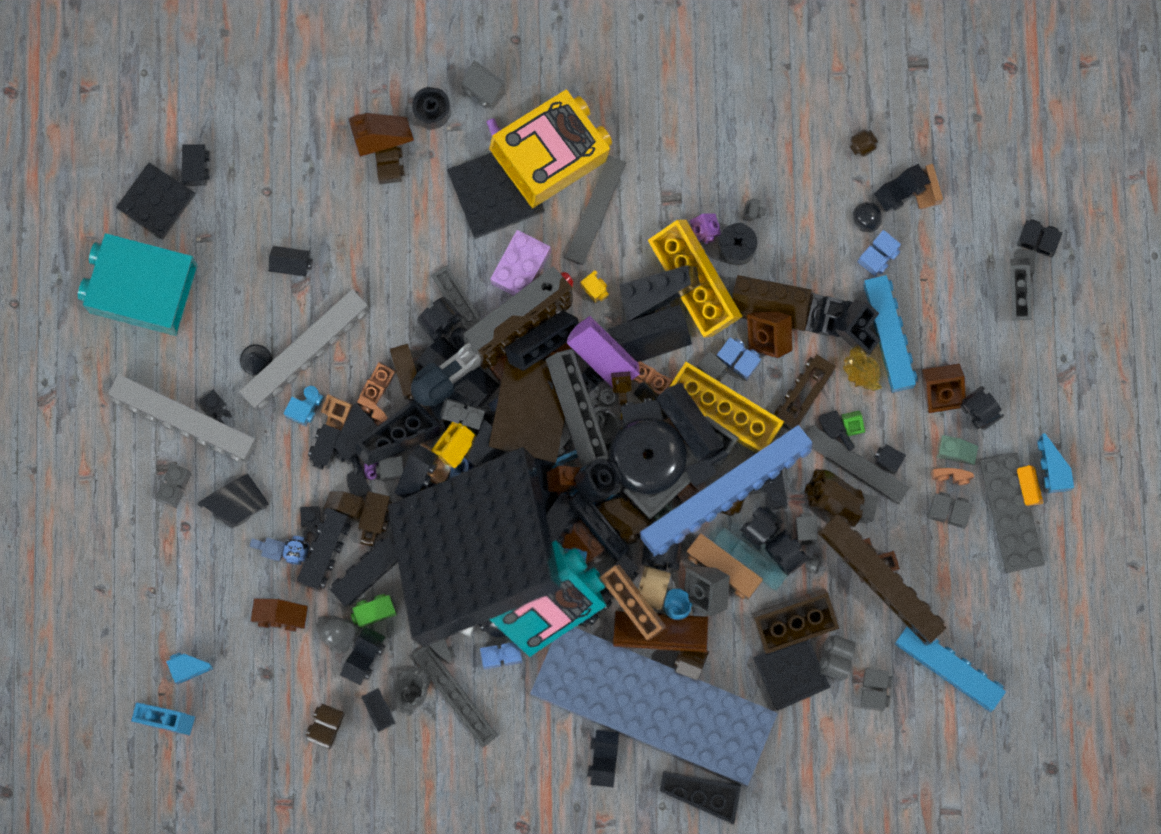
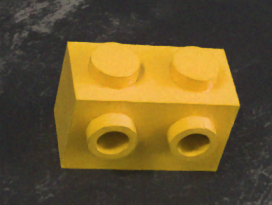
(453, 444)

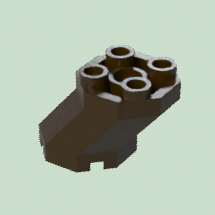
(834, 496)
(625, 519)

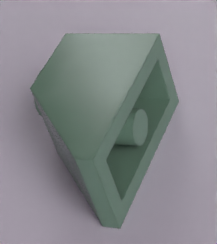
(957, 450)

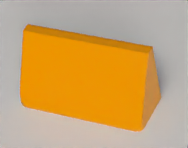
(1030, 485)

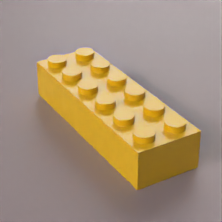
(709, 303)
(729, 409)

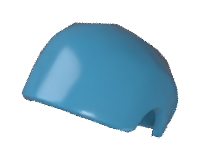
(676, 604)

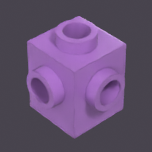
(705, 228)

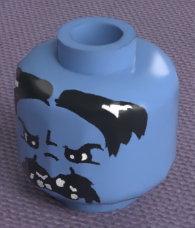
(295, 550)

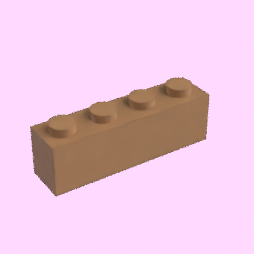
(710, 555)
(633, 602)

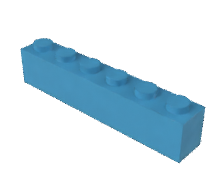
(888, 330)
(953, 670)

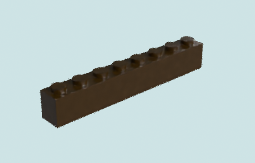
(882, 580)

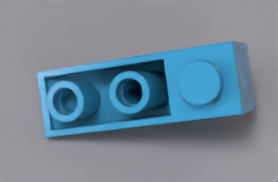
(1057, 470)

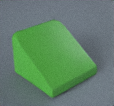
(853, 423)

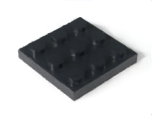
(155, 200)
(791, 674)

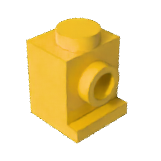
(595, 287)

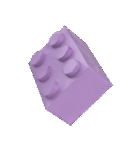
(520, 263)

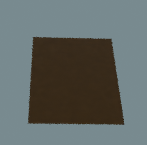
(528, 412)

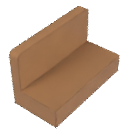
(933, 194)

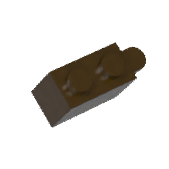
(374, 517)

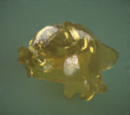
(862, 369)

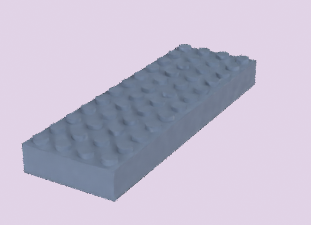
(654, 705)

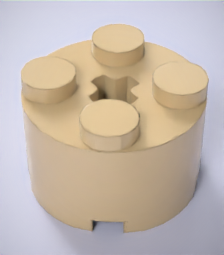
(654, 586)

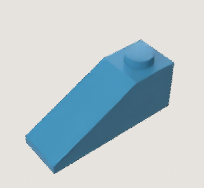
(163, 718)

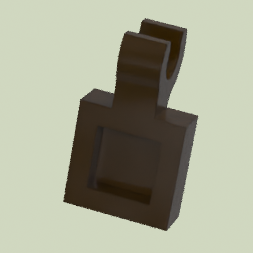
(621, 384)

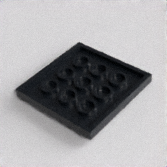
(489, 196)

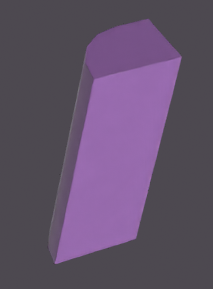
(601, 350)

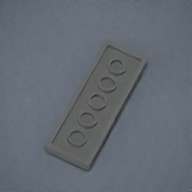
(1011, 516)

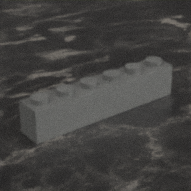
(577, 407)

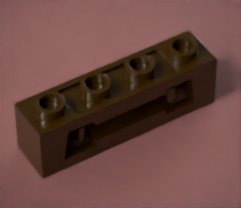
(821, 367)

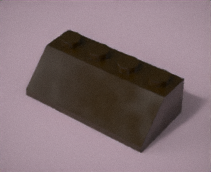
(760, 296)
(795, 620)

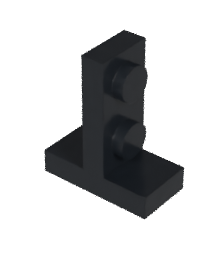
(378, 710)

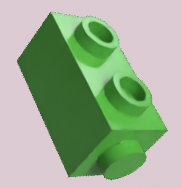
(374, 611)

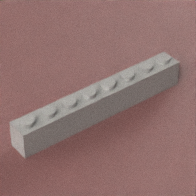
(304, 350)
(182, 418)

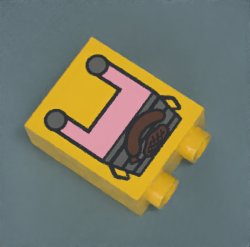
(551, 147)

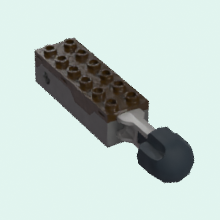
(490, 336)

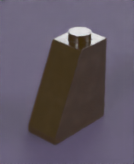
(404, 368)
(345, 504)

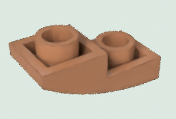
(653, 378)
(378, 383)
(368, 407)
(959, 476)

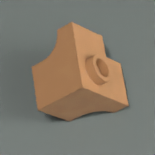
(336, 410)

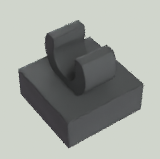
(753, 210)

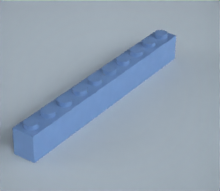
(726, 490)

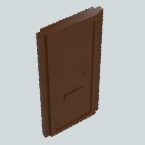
(679, 635)

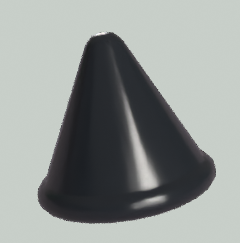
(255, 359)

